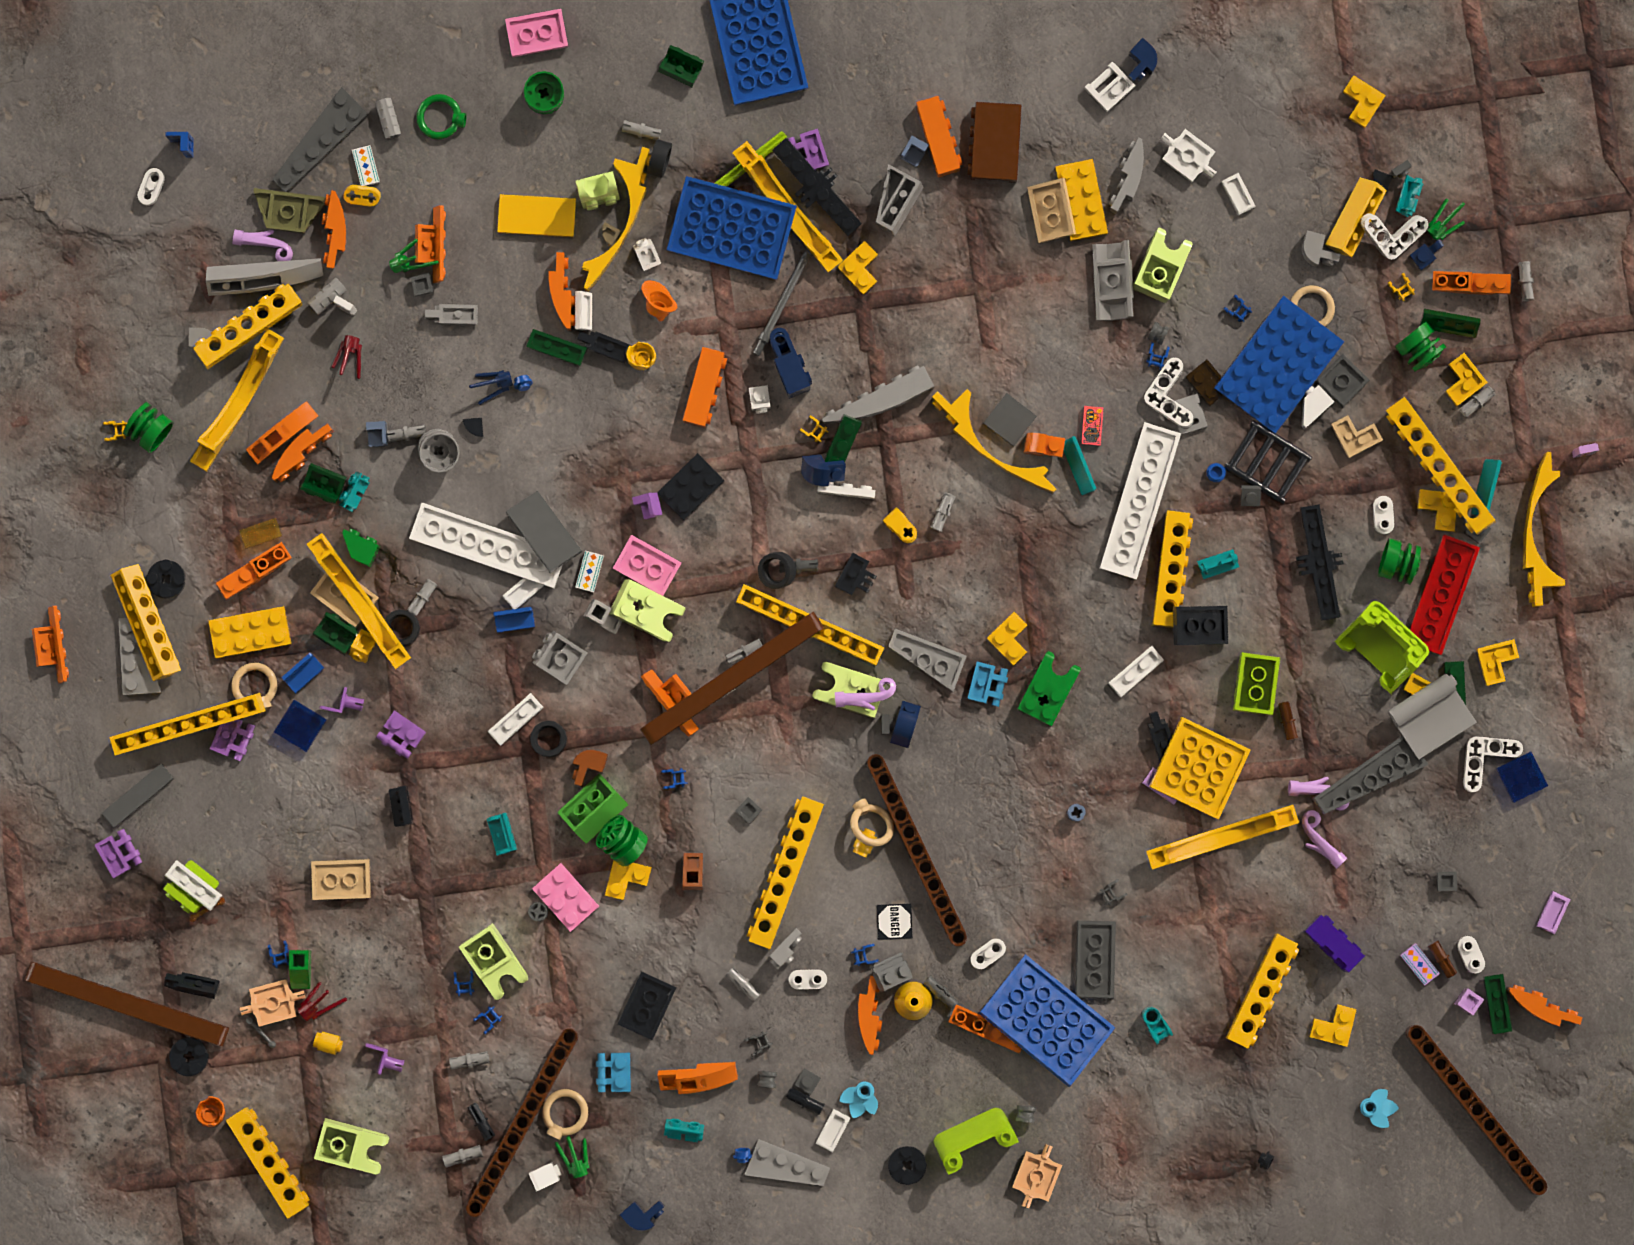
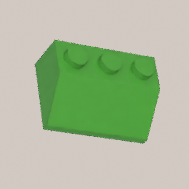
(592, 808)

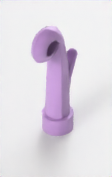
(261, 239)
(864, 699)
(1310, 788)
(1321, 844)

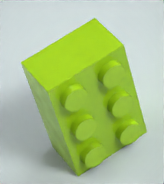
(1256, 684)

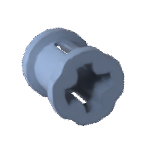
(1078, 807)

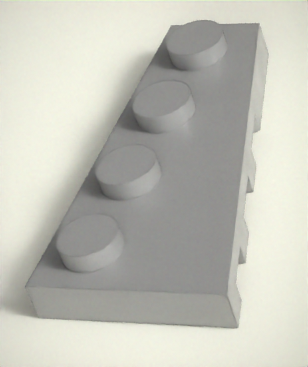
(931, 658)
(134, 671)
(780, 1164)

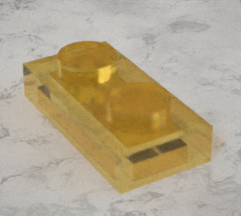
(260, 533)

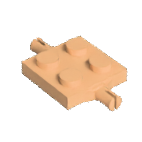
(272, 1002)
(1037, 1176)

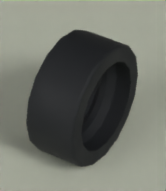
(659, 158)
(789, 565)
(415, 624)
(548, 753)

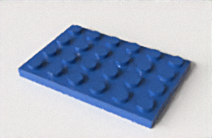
(758, 48)
(731, 227)
(1279, 364)
(1047, 1020)

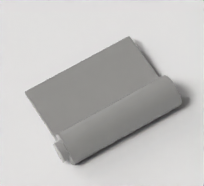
(1432, 716)

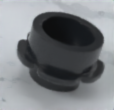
(1266, 1160)

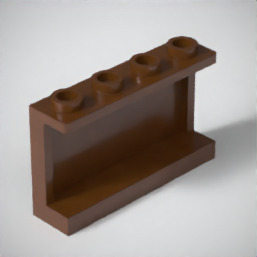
(995, 141)

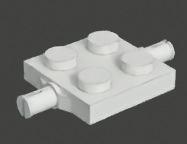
(1188, 155)

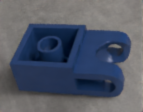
(789, 364)

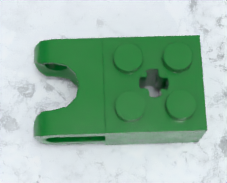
(1051, 686)

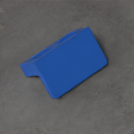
(186, 142)
(514, 619)
(303, 672)

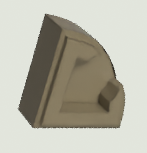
(610, 234)

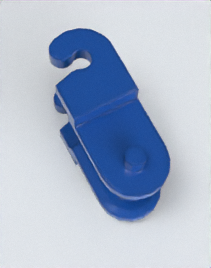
(1247, 310)
(1160, 365)
(674, 778)
(286, 960)
(858, 962)
(460, 991)
(497, 1018)

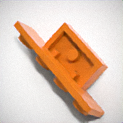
(431, 243)
(49, 645)
(669, 695)

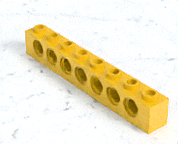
(1484, 518)
(789, 615)
(187, 724)
(814, 809)

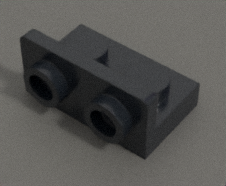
(401, 806)

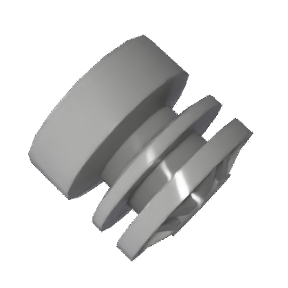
(438, 461)

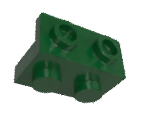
(681, 66)
(323, 483)
(336, 633)

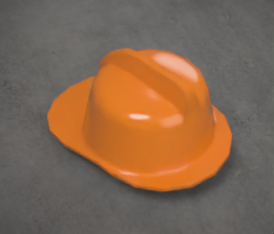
(659, 300)

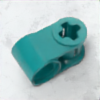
(1157, 1025)

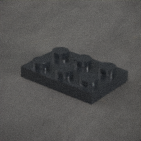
(690, 486)
(1200, 625)
(647, 1005)

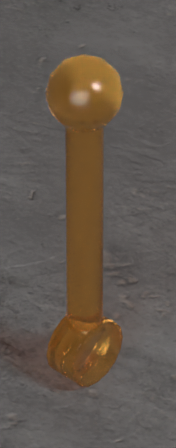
(193, 918)

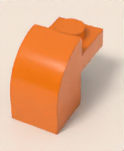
(1042, 444)

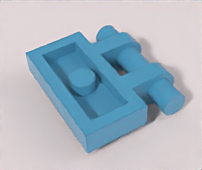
(982, 681)
(620, 1072)

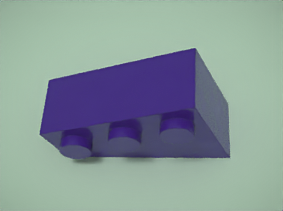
(1334, 943)

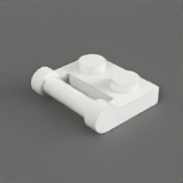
(1114, 91)

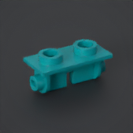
(1407, 202)
(349, 496)
(1218, 564)
(675, 1128)

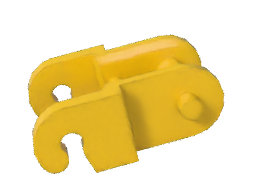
(1402, 296)
(816, 427)
(116, 431)

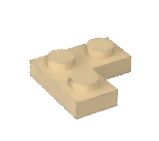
(1353, 441)

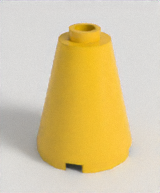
(903, 1000)

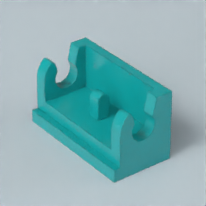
(501, 834)

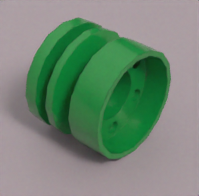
(540, 82)
(1420, 347)
(144, 425)
(1399, 561)
(621, 840)

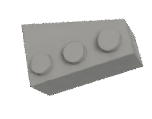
(897, 199)

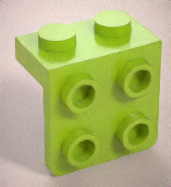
(188, 903)

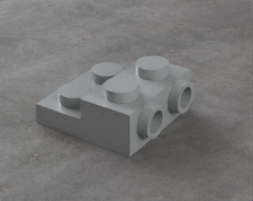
(559, 657)
(783, 953)

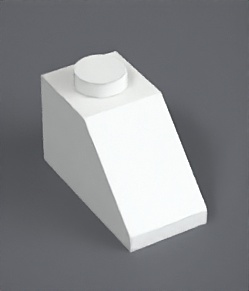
(1314, 405)
(545, 1176)

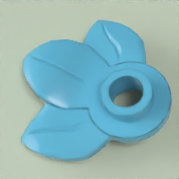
(858, 1102)
(1381, 1108)

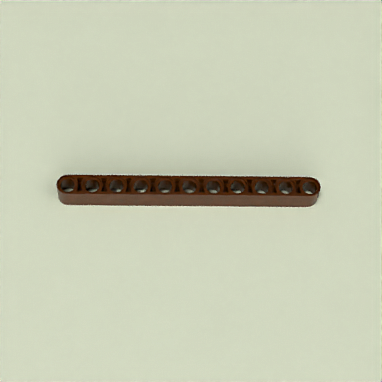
(732, 678)
(916, 840)
(126, 1003)
(1484, 1114)
(516, 1129)

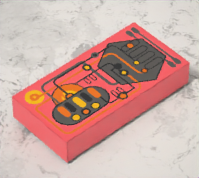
(1092, 426)

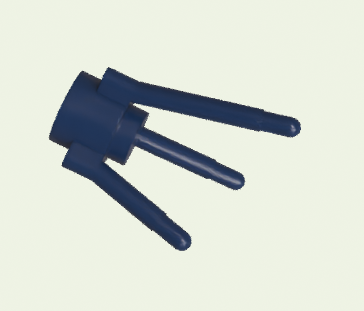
(502, 380)

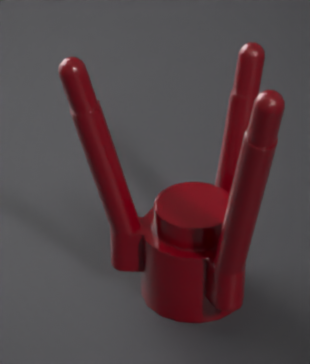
(349, 345)
(308, 1010)

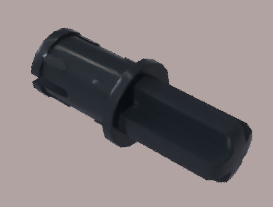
(805, 1101)
(481, 1121)

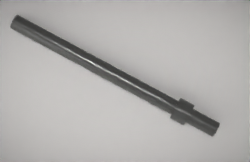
(764, 336)

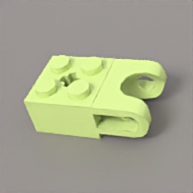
(598, 191)
(1163, 262)
(651, 609)
(849, 682)
(493, 966)
(354, 1151)

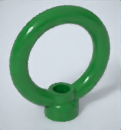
(458, 119)

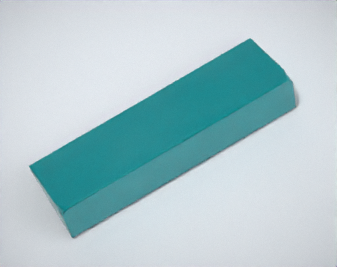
(1079, 466)
(1487, 483)

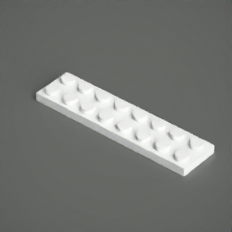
(1140, 501)
(480, 544)

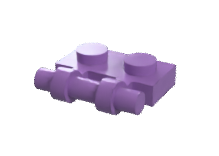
(813, 148)
(405, 730)
(226, 736)
(112, 855)

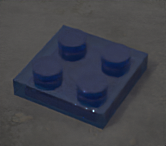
(300, 725)
(1522, 777)

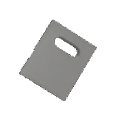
(1191, 403)

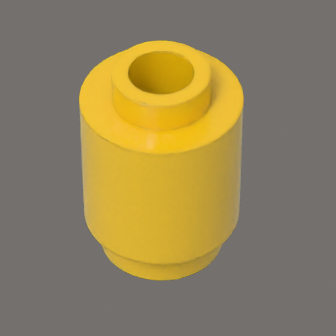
(861, 848)
(328, 1043)

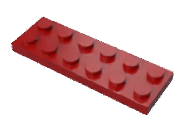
(1443, 592)

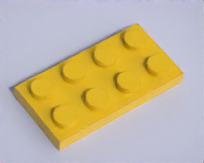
(1084, 199)
(249, 632)

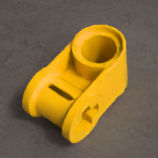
(898, 523)

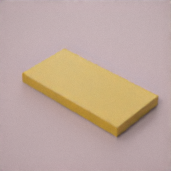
(536, 215)

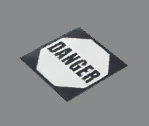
(894, 921)

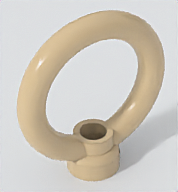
(1322, 292)
(260, 667)
(862, 808)
(555, 1130)

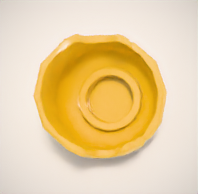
(641, 356)

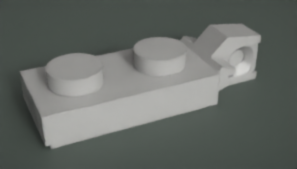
(454, 314)

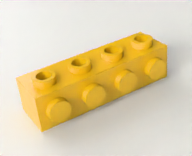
(1357, 206)

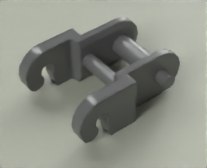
(1113, 895)
(759, 1043)

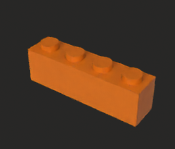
(938, 136)
(704, 386)

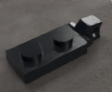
(605, 345)
(1159, 734)
(192, 984)

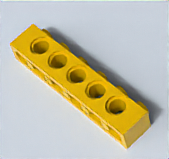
(243, 336)
(1172, 520)
(145, 622)
(1252, 997)
(247, 1141)

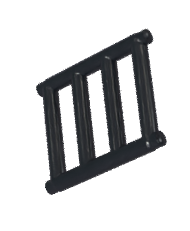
(1287, 448)

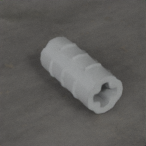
(388, 118)
(326, 296)

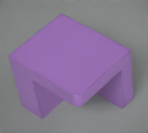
(649, 504)

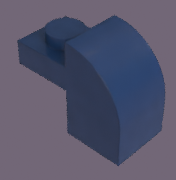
(1146, 58)
(819, 472)
(905, 724)
(641, 1220)

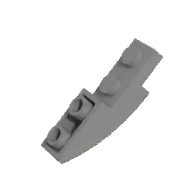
(1132, 170)

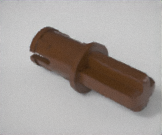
(1287, 720)
(1442, 959)

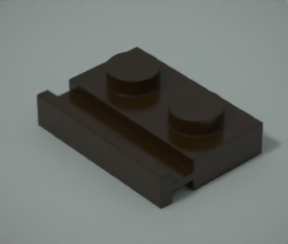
(1204, 380)

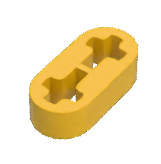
(364, 191)

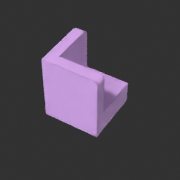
(1468, 1001)

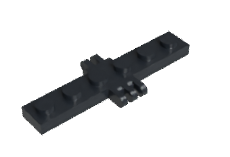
(816, 186)
(1319, 562)

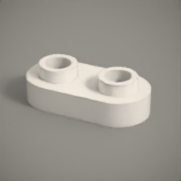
(151, 187)
(1383, 515)
(988, 954)
(1471, 954)
(807, 979)

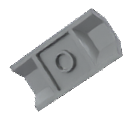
(1113, 281)

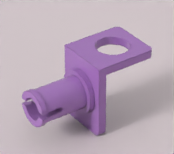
(346, 701)
(386, 1061)

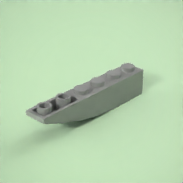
(260, 276)
(885, 397)

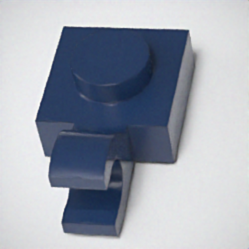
(1424, 256)

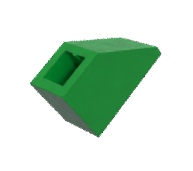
(359, 548)
(300, 969)

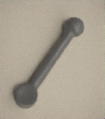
(250, 1020)

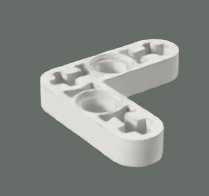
(1389, 240)
(1163, 391)
(1484, 750)

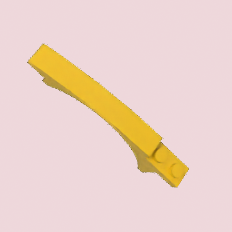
(633, 177)
(771, 188)
(959, 413)
(221, 429)
(1539, 575)
(358, 600)
(1222, 836)

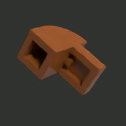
(587, 760)
(693, 871)

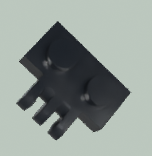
(855, 575)

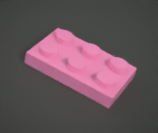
(536, 33)
(647, 565)
(565, 897)

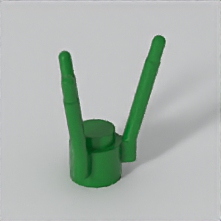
(1437, 230)
(402, 262)
(578, 1167)

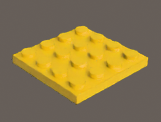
(1199, 768)

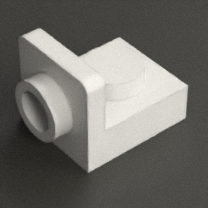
(646, 254)
(759, 399)

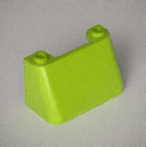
(1384, 644)
(970, 1133)

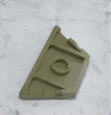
(288, 210)

